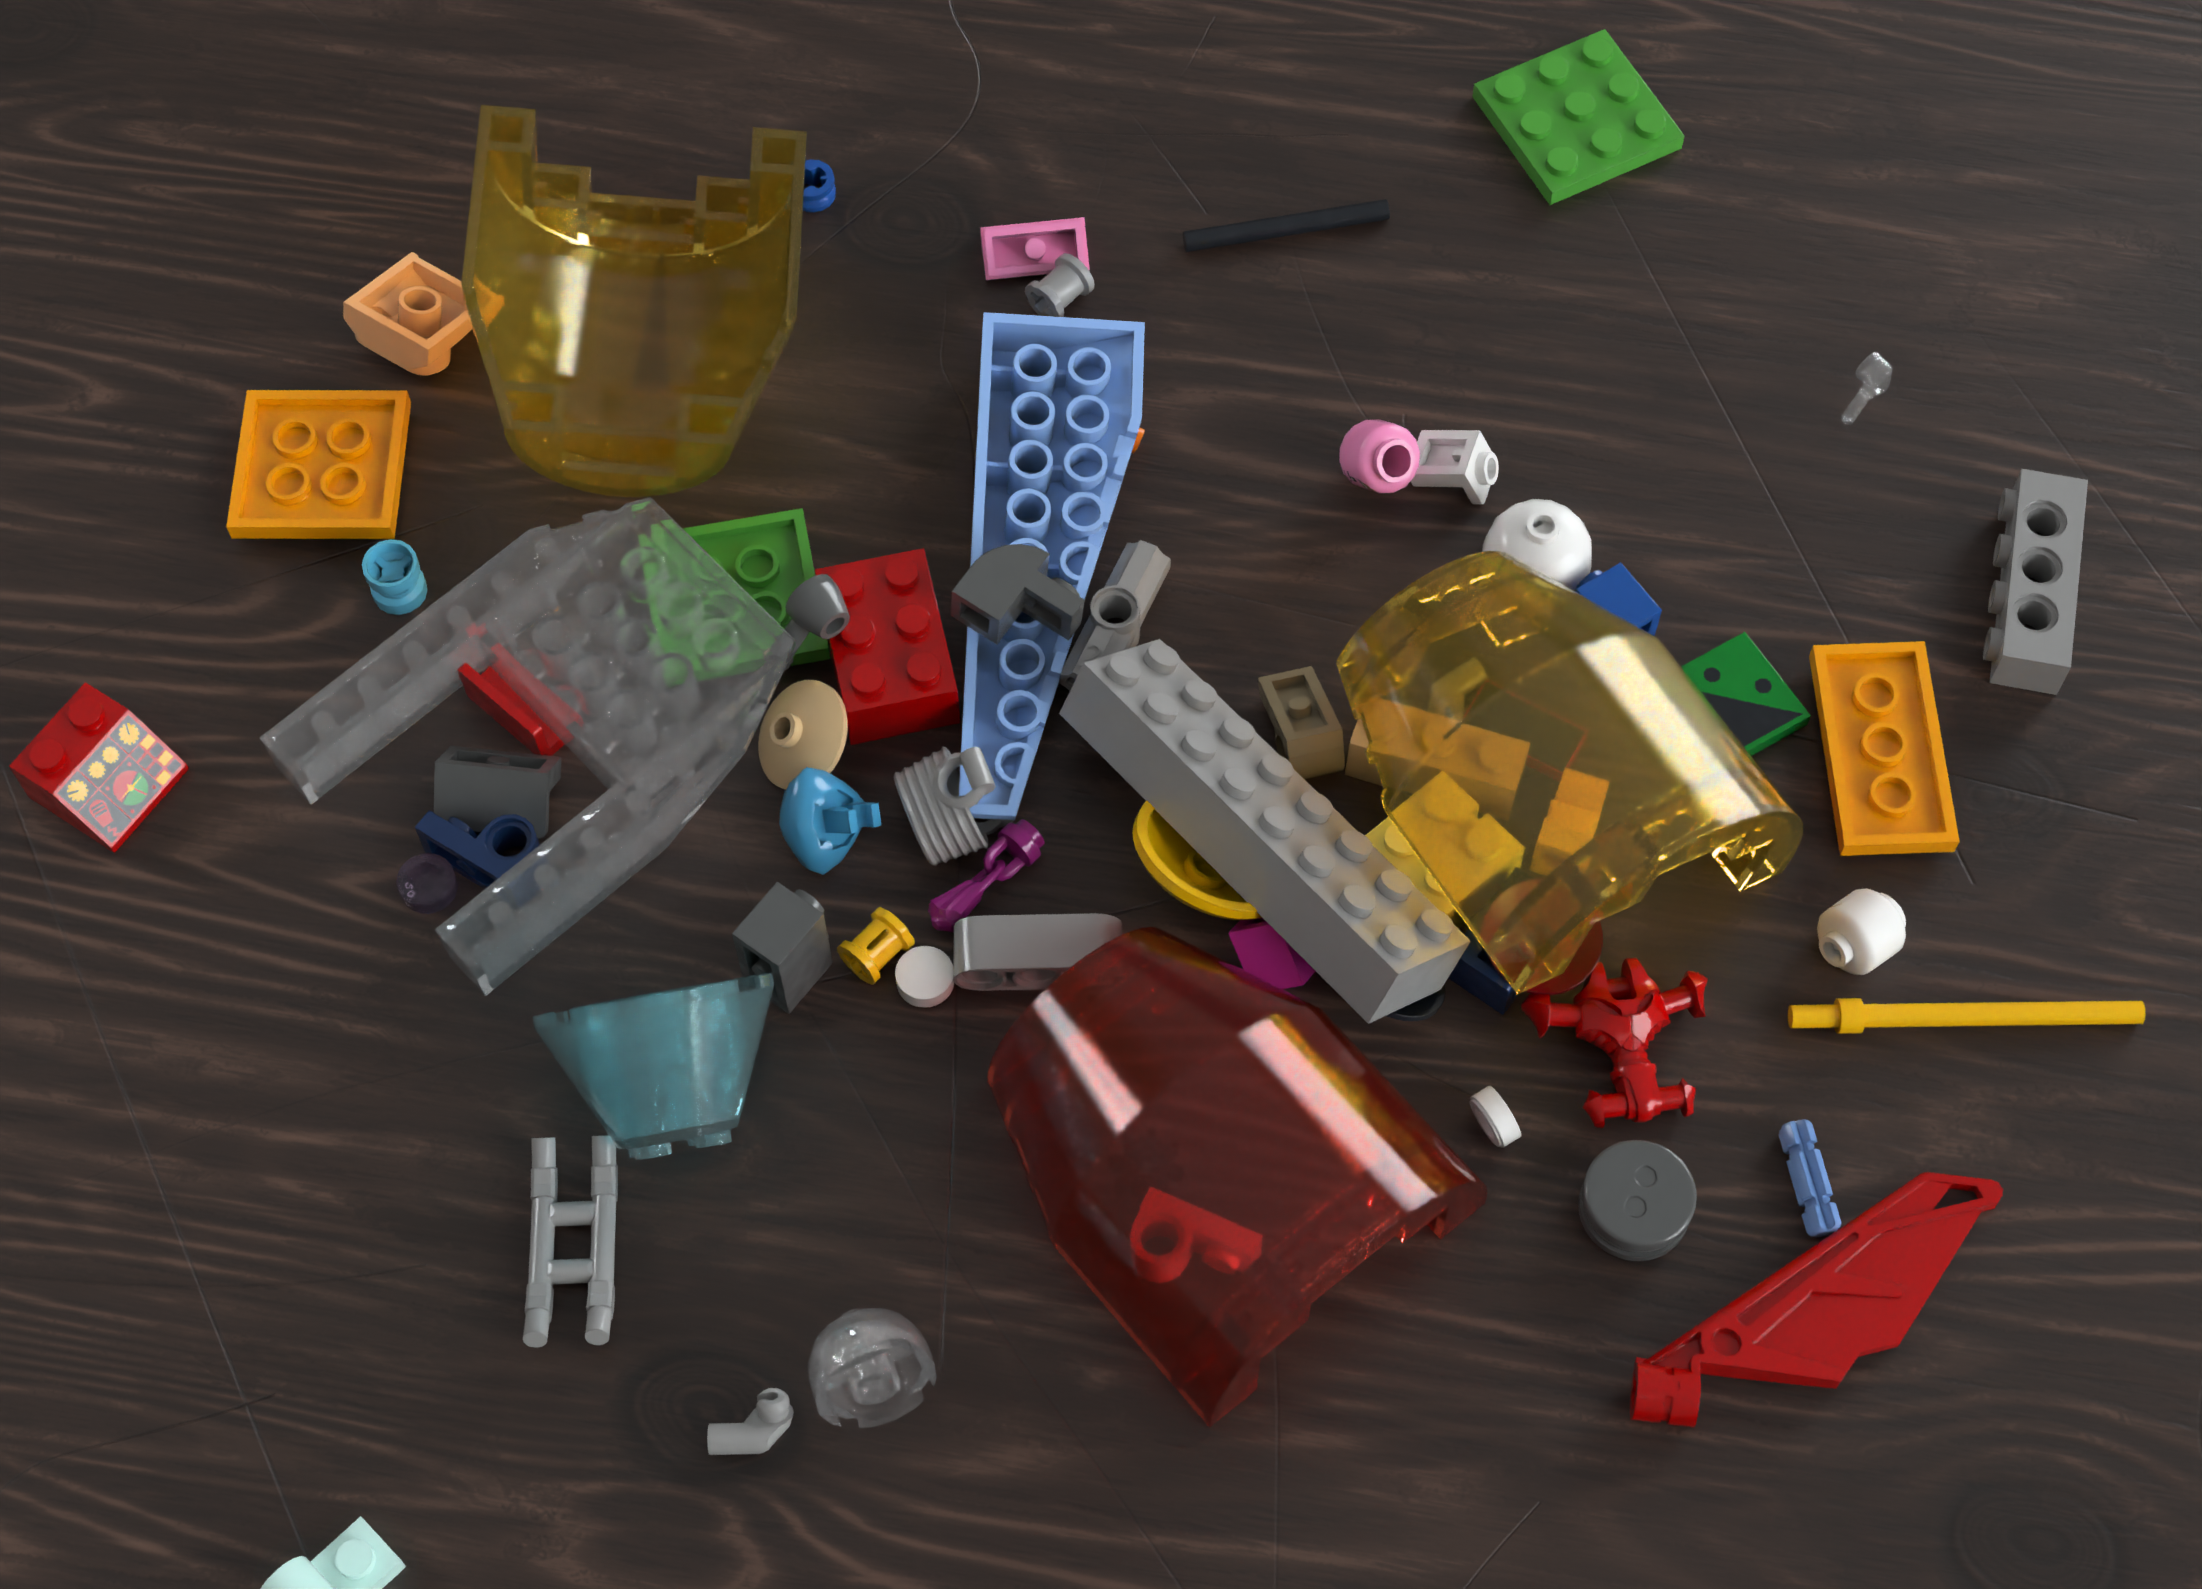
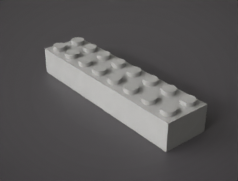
(1264, 829)

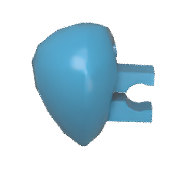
(823, 818)

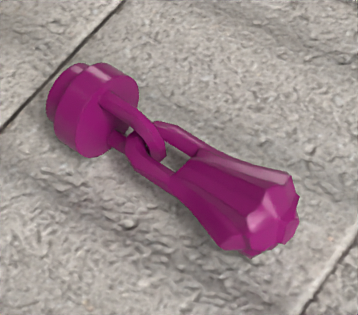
(1020, 841)

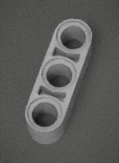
(1025, 949)

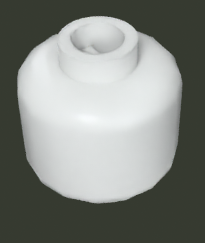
(1861, 931)

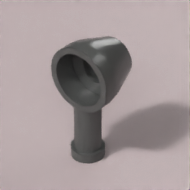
(816, 608)

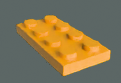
(1883, 749)

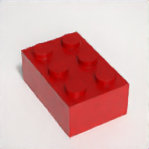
(894, 649)

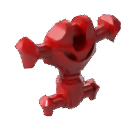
(1622, 1020)

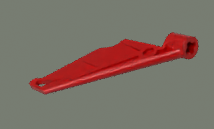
(1824, 1307)

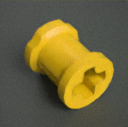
(875, 945)

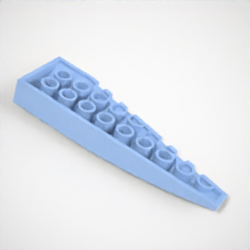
(1049, 465)

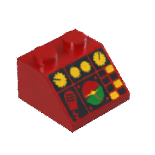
(98, 767)

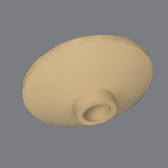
(801, 731)

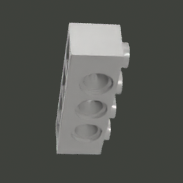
(2055, 509)

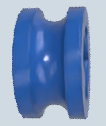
(818, 198)

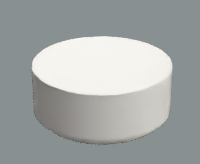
(924, 976)
(1495, 1117)

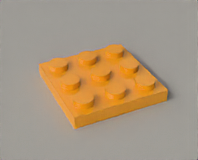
(319, 464)

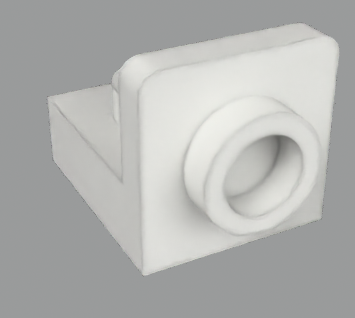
(1456, 460)

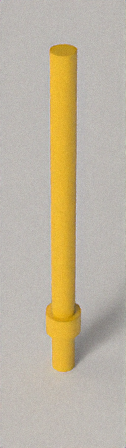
(1852, 1016)

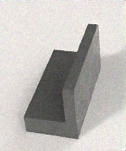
(494, 783)

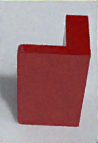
(509, 710)

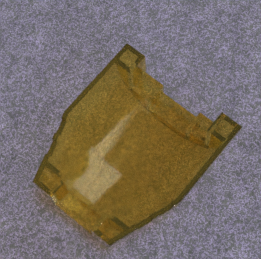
(626, 324)
(1549, 758)

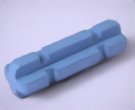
(1809, 1178)

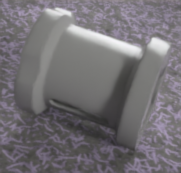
(1060, 286)

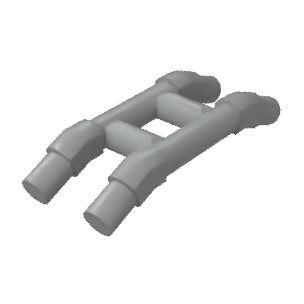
(546, 1215)

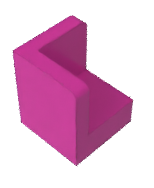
(1268, 954)

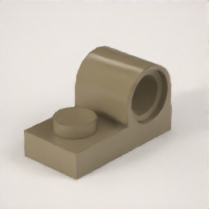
(1303, 722)

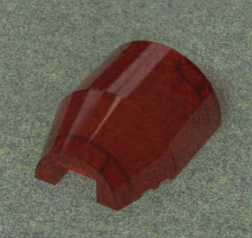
(1211, 1153)

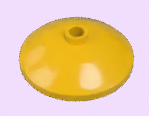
(1183, 870)

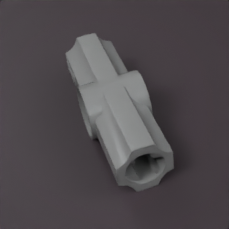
(1125, 596)

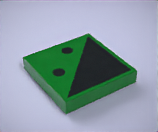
(1747, 693)

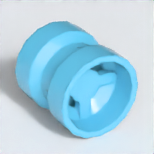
(394, 577)

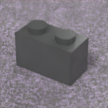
(788, 938)

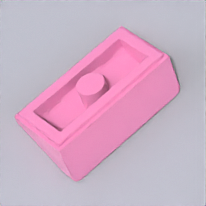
(1031, 247)

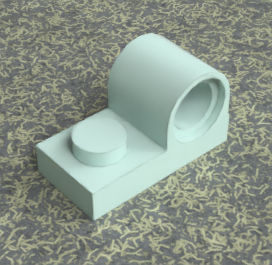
(351, 1561)

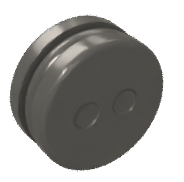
(1637, 1200)

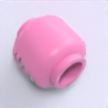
(1379, 456)

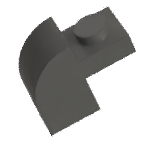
(1014, 582)

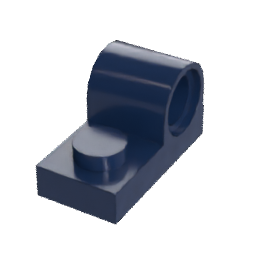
(478, 856)

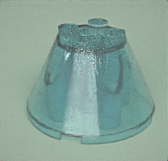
(664, 1061)

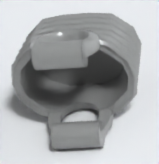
(938, 812)

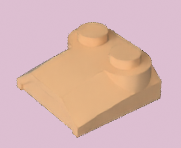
(410, 315)

